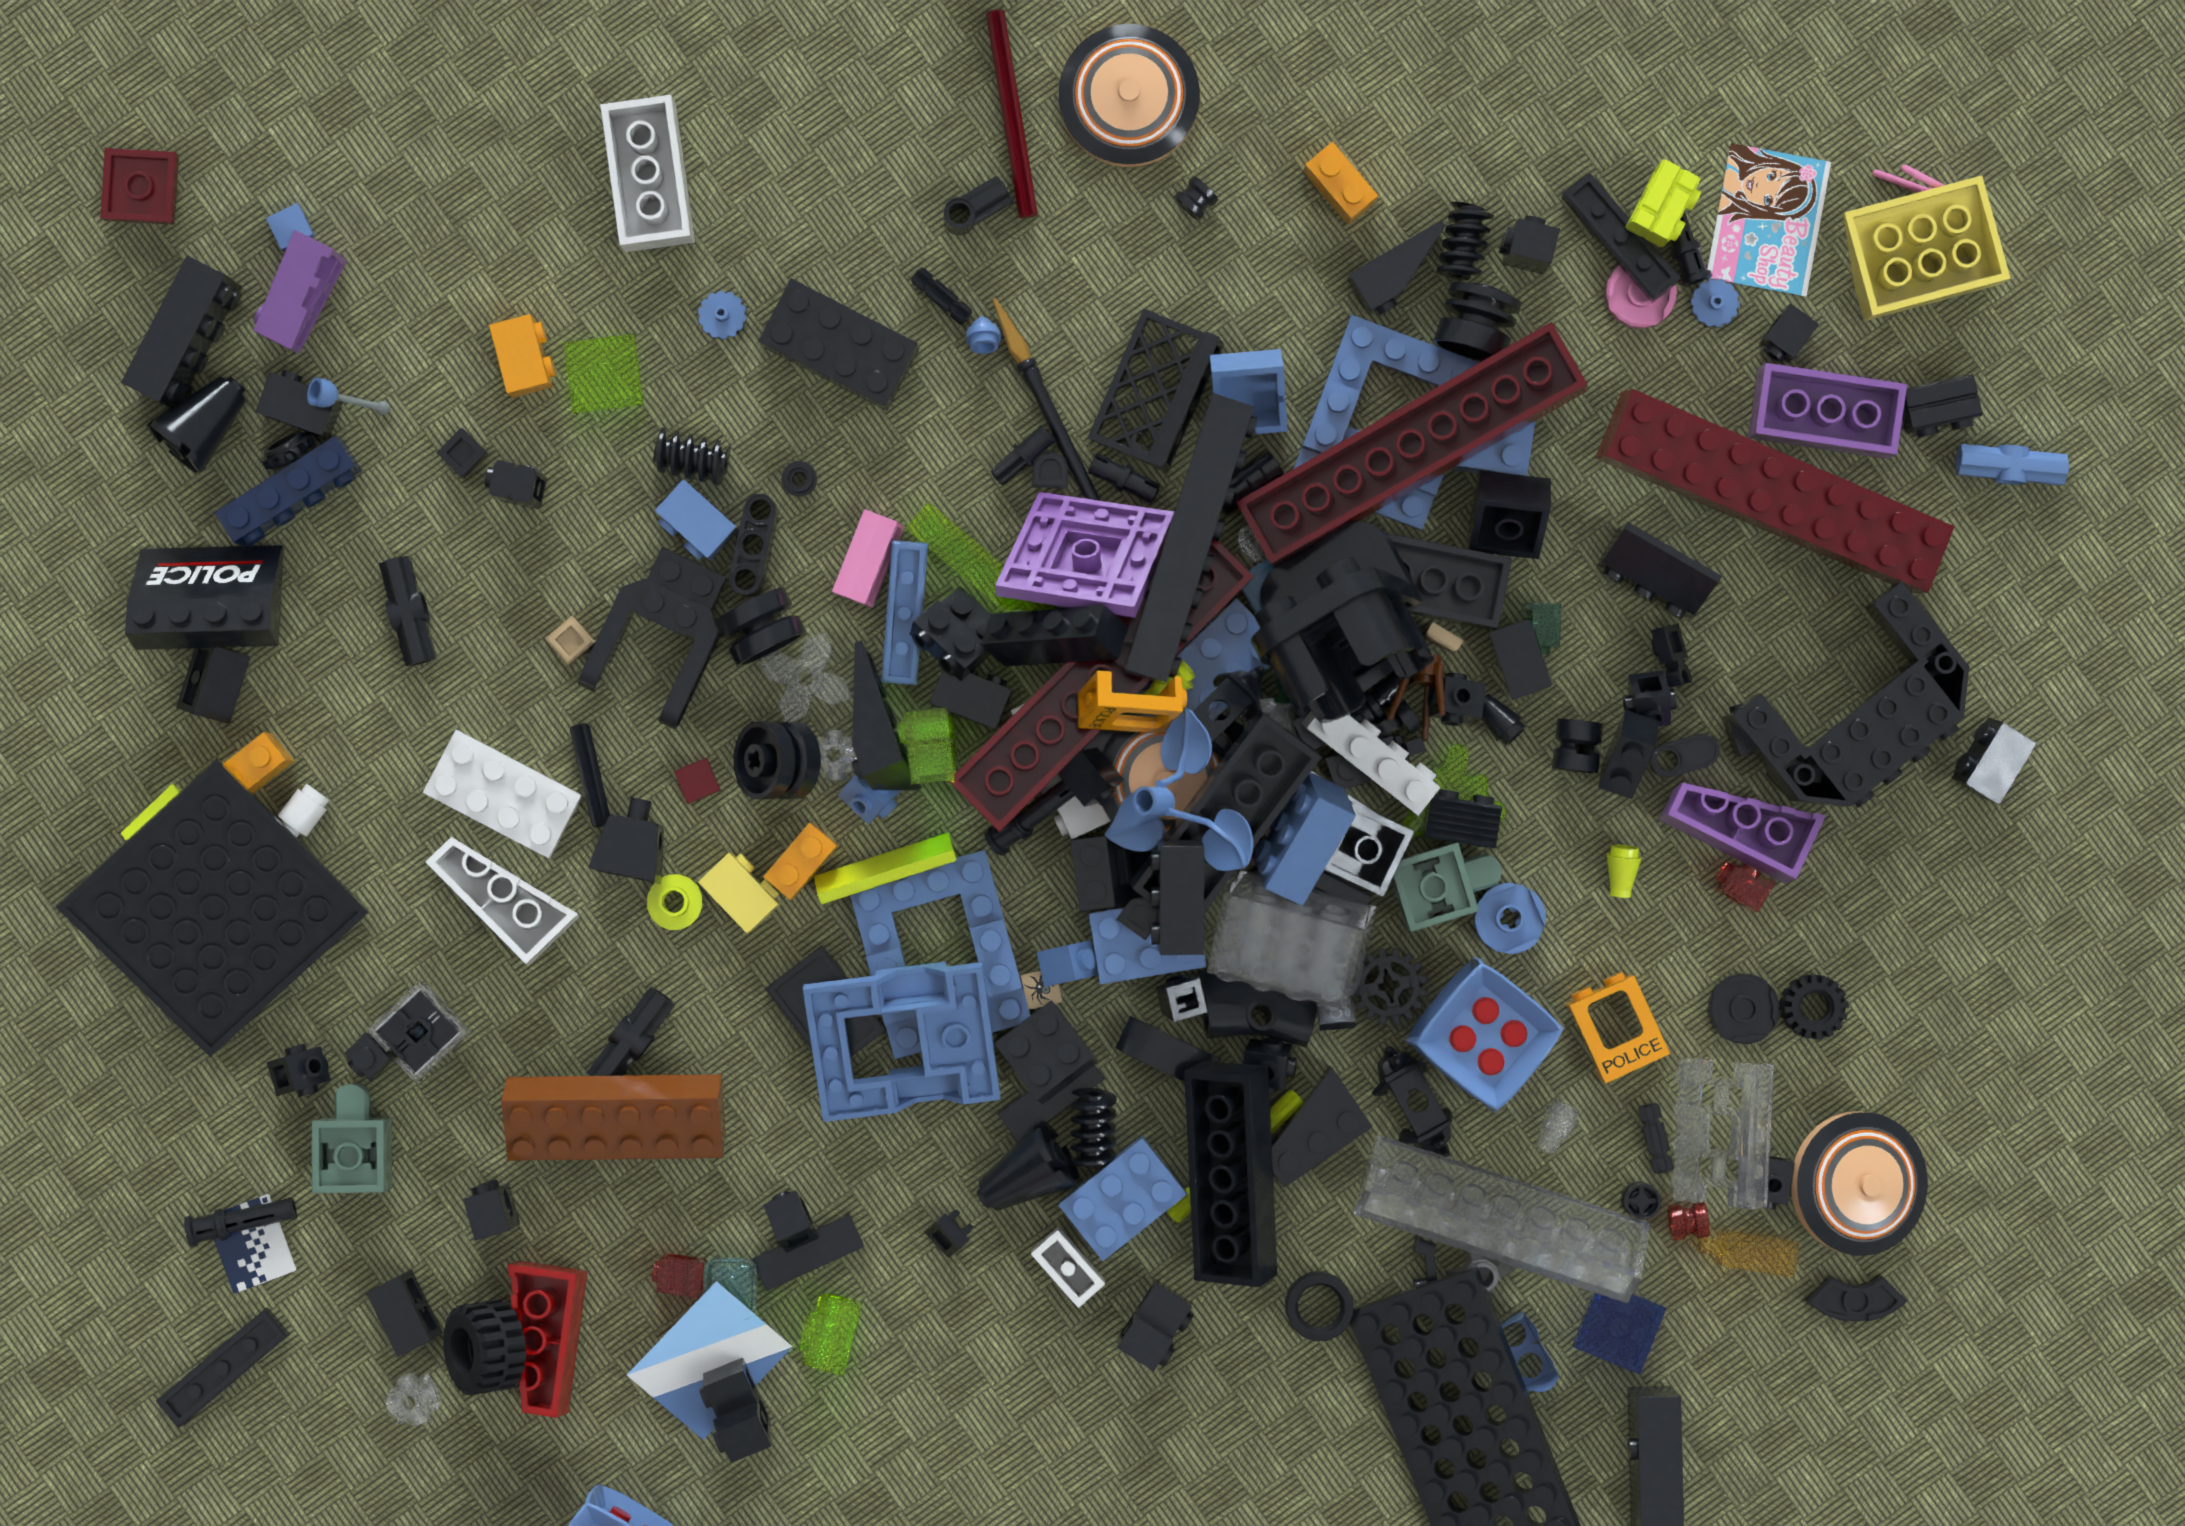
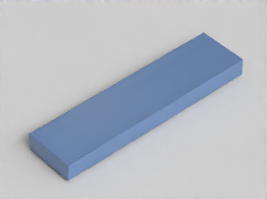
(903, 607)

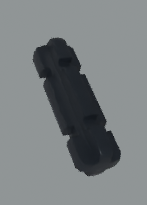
(941, 295)
(1656, 1138)

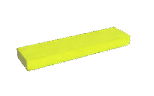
(885, 868)

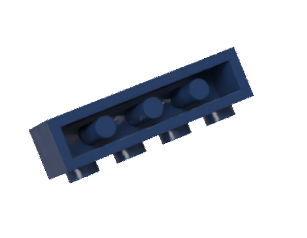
(288, 492)

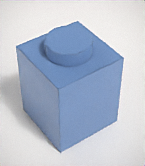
(1067, 963)

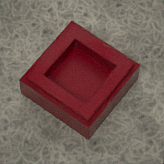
(697, 780)

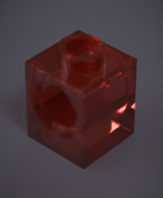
(679, 1275)

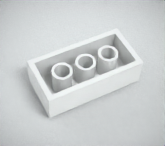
(647, 173)

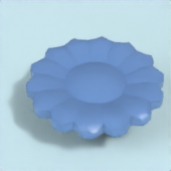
(1715, 302)
(722, 315)

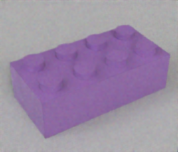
(1827, 411)

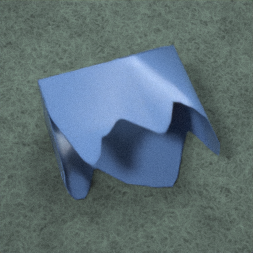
(1546, 1378)

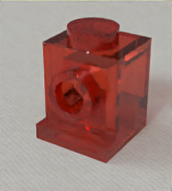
(1744, 886)

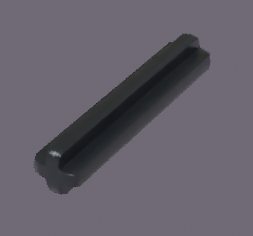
(590, 774)

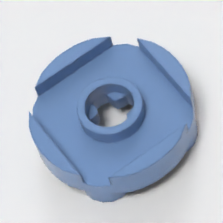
(1528, 925)

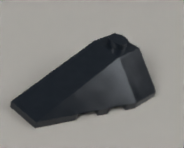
(876, 745)

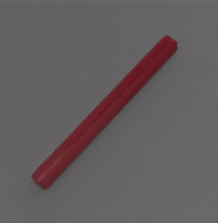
(1011, 113)

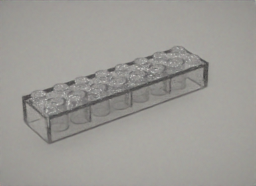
(1503, 1219)

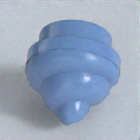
(983, 336)

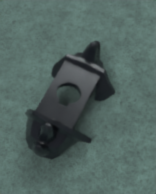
(1239, 692)
(1433, 1124)

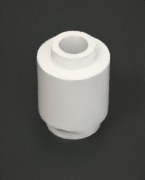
(303, 810)

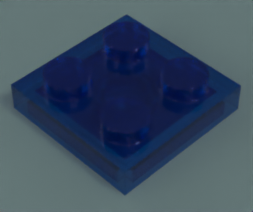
(1619, 1330)

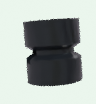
(1582, 733)

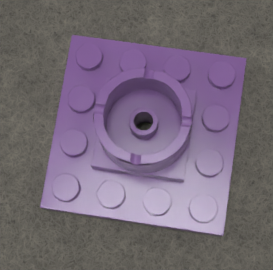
(1085, 554)

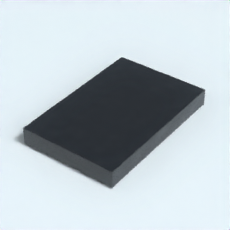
(789, 996)

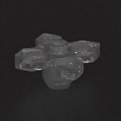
(813, 659)

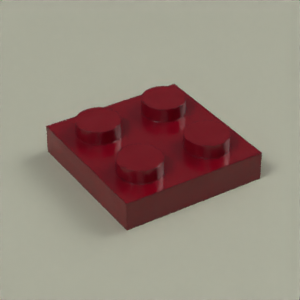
(139, 186)

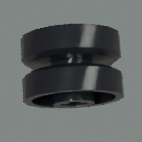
(758, 622)
(777, 760)

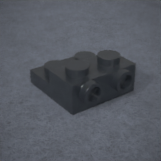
(953, 633)

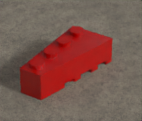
(550, 1312)

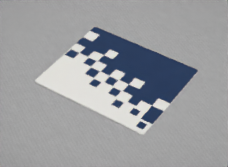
(255, 1253)

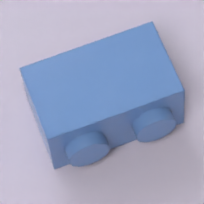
(696, 521)

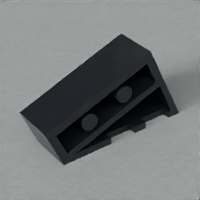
(1317, 1129)

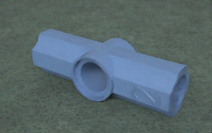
(2011, 464)

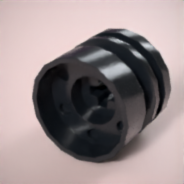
(1479, 314)

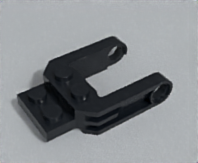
(676, 597)

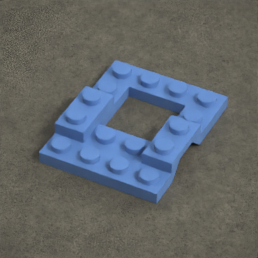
(1360, 346)
(974, 881)
(951, 1029)

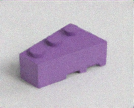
(298, 292)

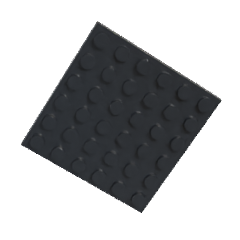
(212, 907)

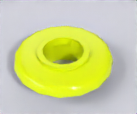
(691, 907)

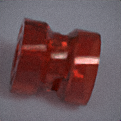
(1689, 1221)

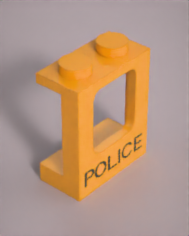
(1102, 709)
(1629, 1055)

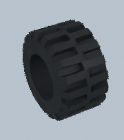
(484, 1347)

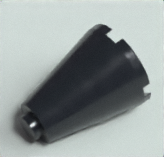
(199, 422)
(1028, 1171)

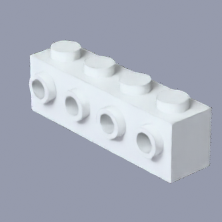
(1378, 761)

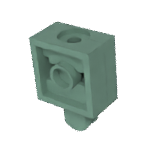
(1442, 885)
(355, 1146)

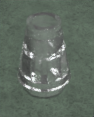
(1556, 1126)

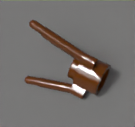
(1429, 676)

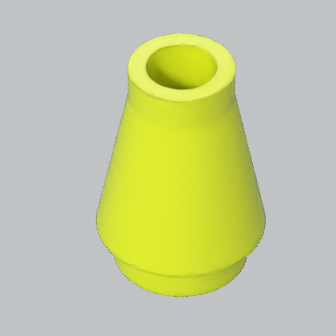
(1622, 867)

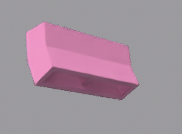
(867, 558)

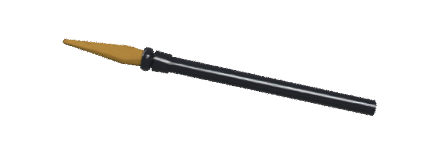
(1034, 380)

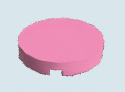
(1631, 305)

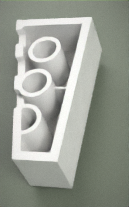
(512, 908)

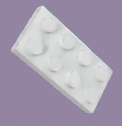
(502, 794)

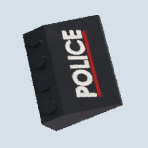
(205, 597)

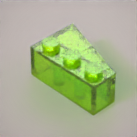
(929, 744)

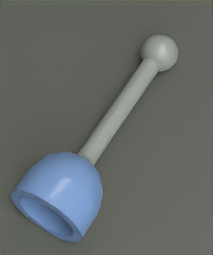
(324, 394)

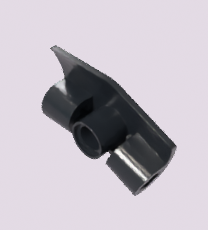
(1231, 1006)

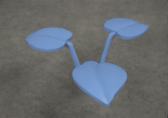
(1138, 821)

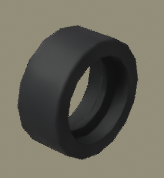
(1319, 1333)

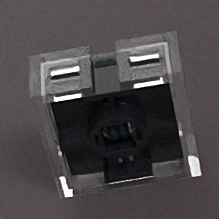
(422, 1044)

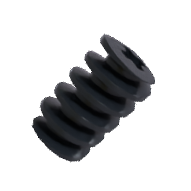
(1464, 241)
(691, 457)
(1095, 1127)

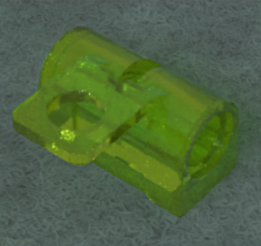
(830, 1333)

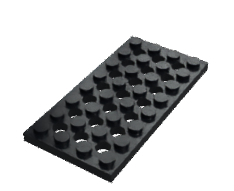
(1474, 1401)

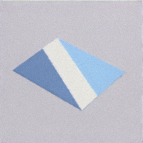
(703, 1340)

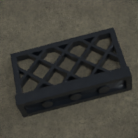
(1184, 400)

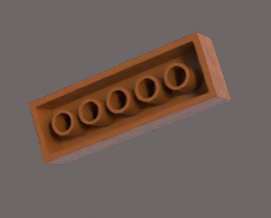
(614, 1117)

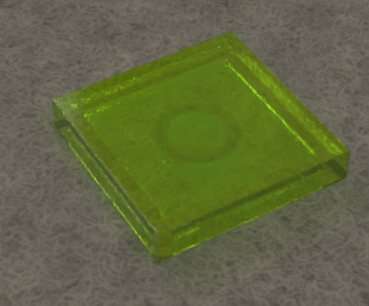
(603, 373)

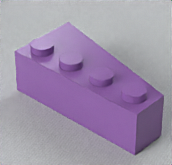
(1752, 831)

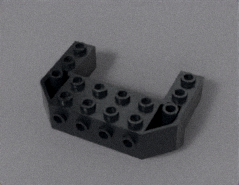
(1882, 731)

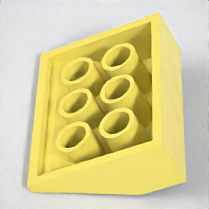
(1924, 248)

